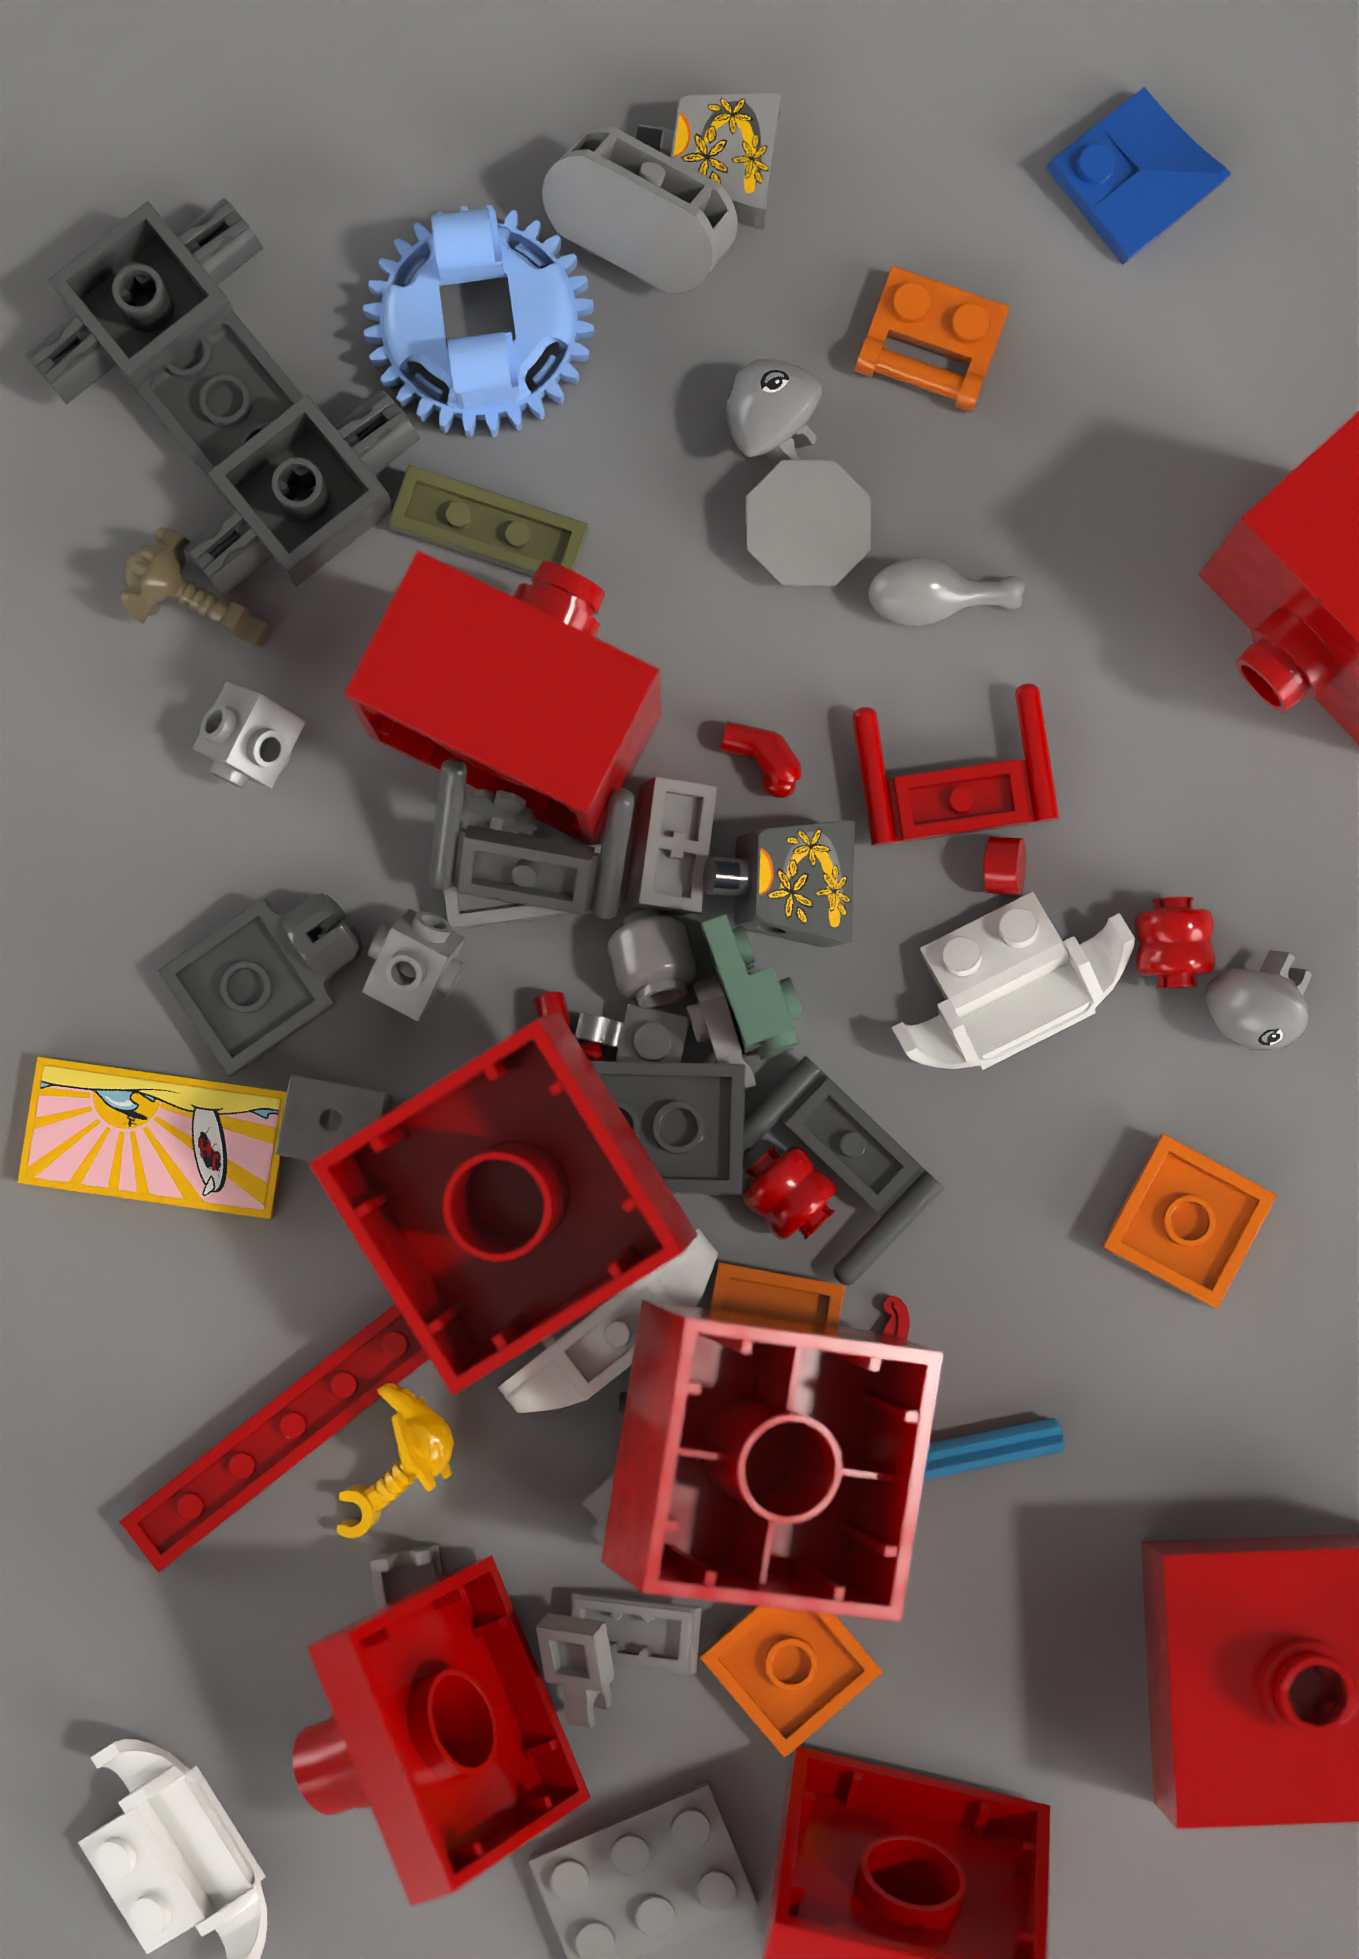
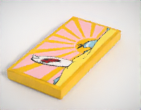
(153, 1138)

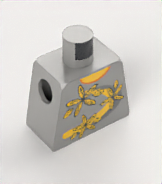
(727, 141)

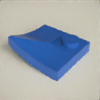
(1136, 174)

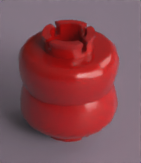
(1175, 942)
(789, 1193)

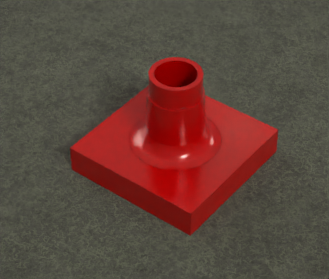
(439, 1732)
(905, 1867)

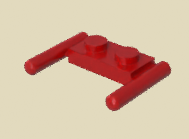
(962, 797)

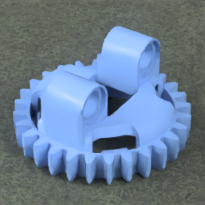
(487, 369)

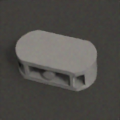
(639, 209)

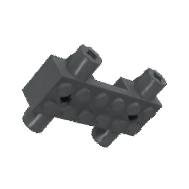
(221, 394)

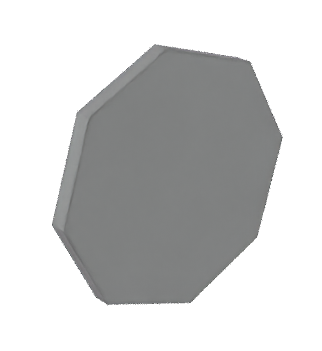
(808, 523)

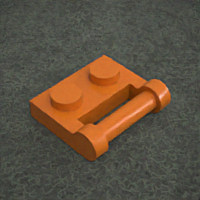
(939, 321)

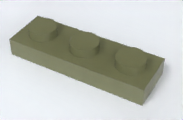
(485, 523)

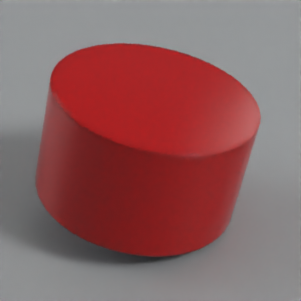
(1004, 865)

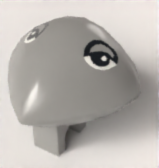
(771, 409)
(1261, 1007)

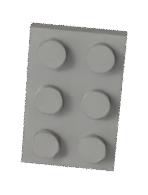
(644, 1879)

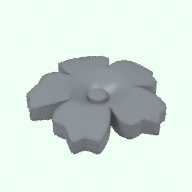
(499, 812)

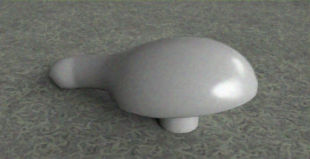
(929, 590)

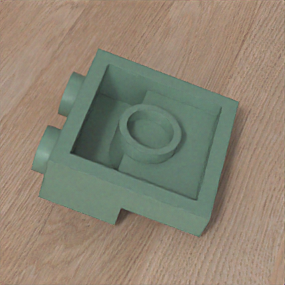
(758, 1002)

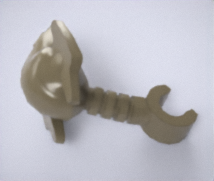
(156, 574)

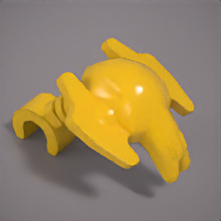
(424, 1453)

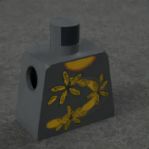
(790, 882)

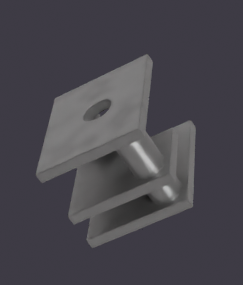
(324, 1115)

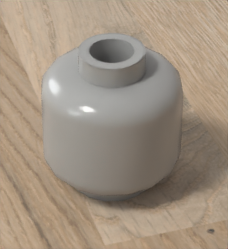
(652, 959)

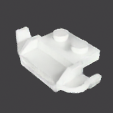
(1012, 985)
(602, 1341)
(176, 1855)

